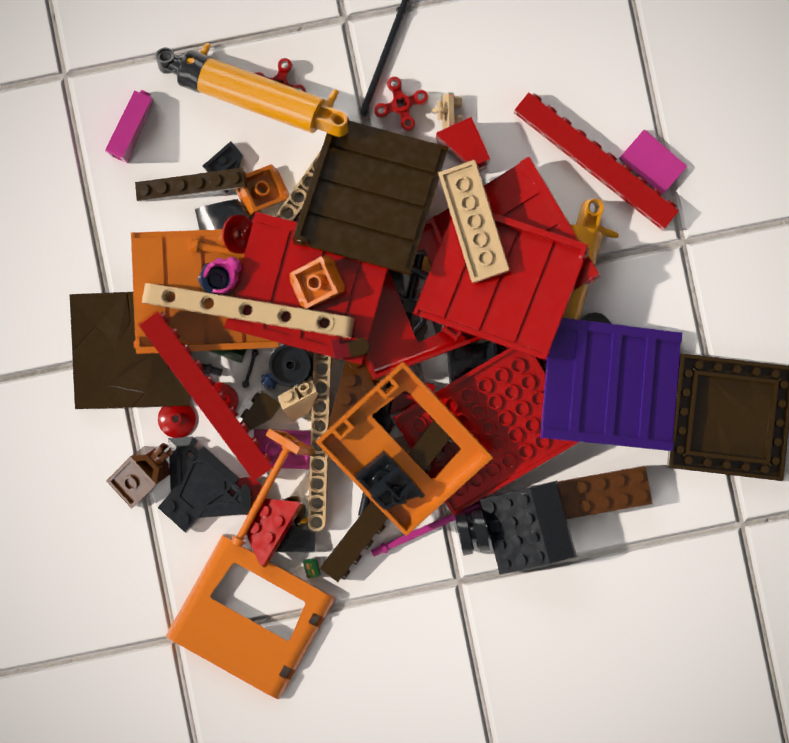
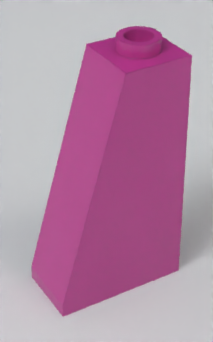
(130, 126)

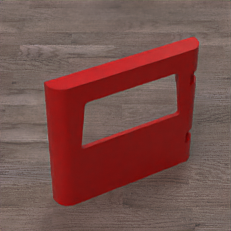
(391, 332)

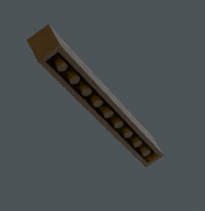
(372, 518)

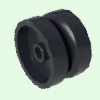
(299, 373)
(472, 532)

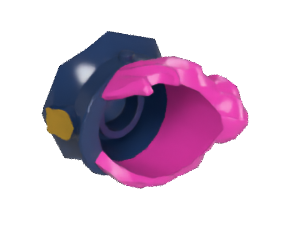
(220, 276)

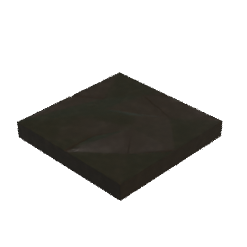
(105, 361)
(731, 417)

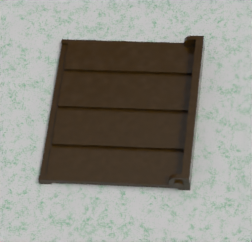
(371, 196)

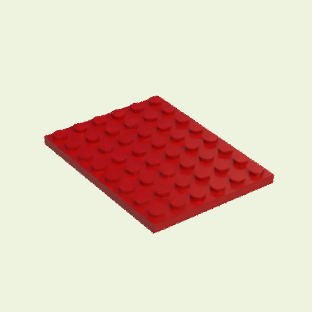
(503, 411)

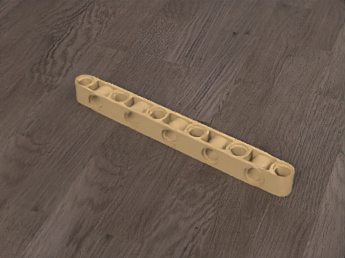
(262, 312)

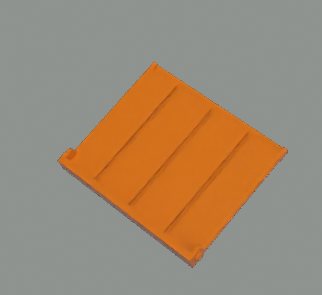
(167, 261)

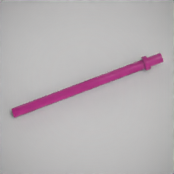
(421, 531)

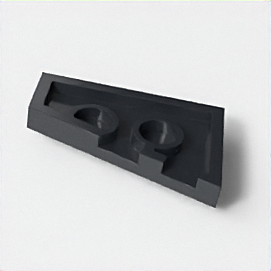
(298, 540)

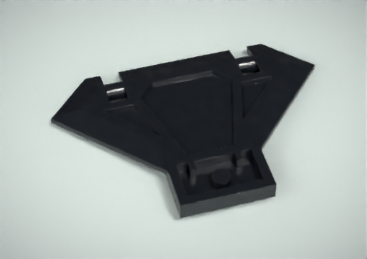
(201, 486)

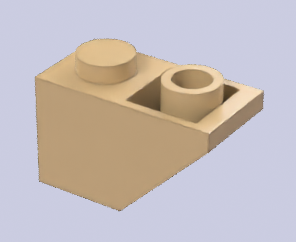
(298, 400)

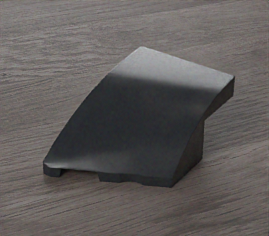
(216, 214)
(388, 482)

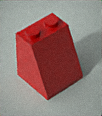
(464, 143)

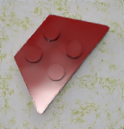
(271, 527)

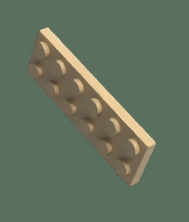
(474, 221)

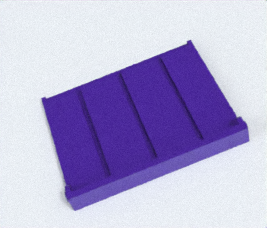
(611, 385)

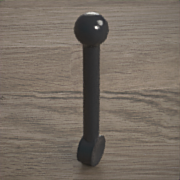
(245, 384)

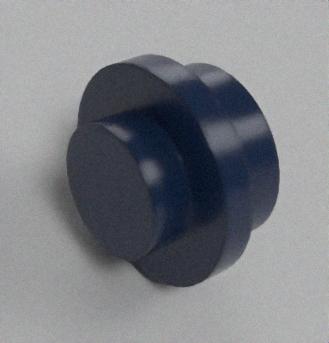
(268, 382)

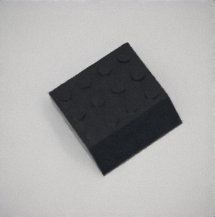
(528, 527)

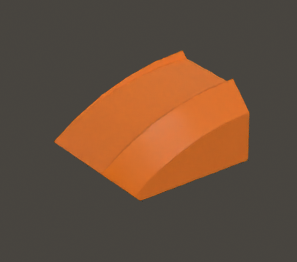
(263, 189)
(317, 282)

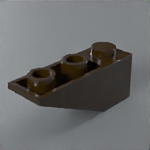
(261, 411)

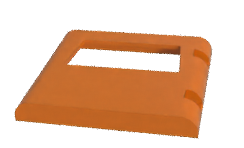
(367, 438)
(238, 642)

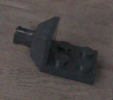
(469, 357)

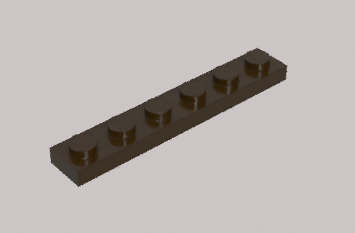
(191, 184)

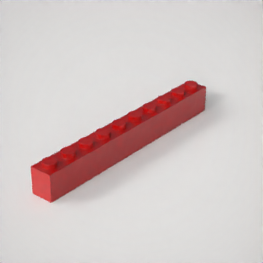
(595, 161)
(205, 395)

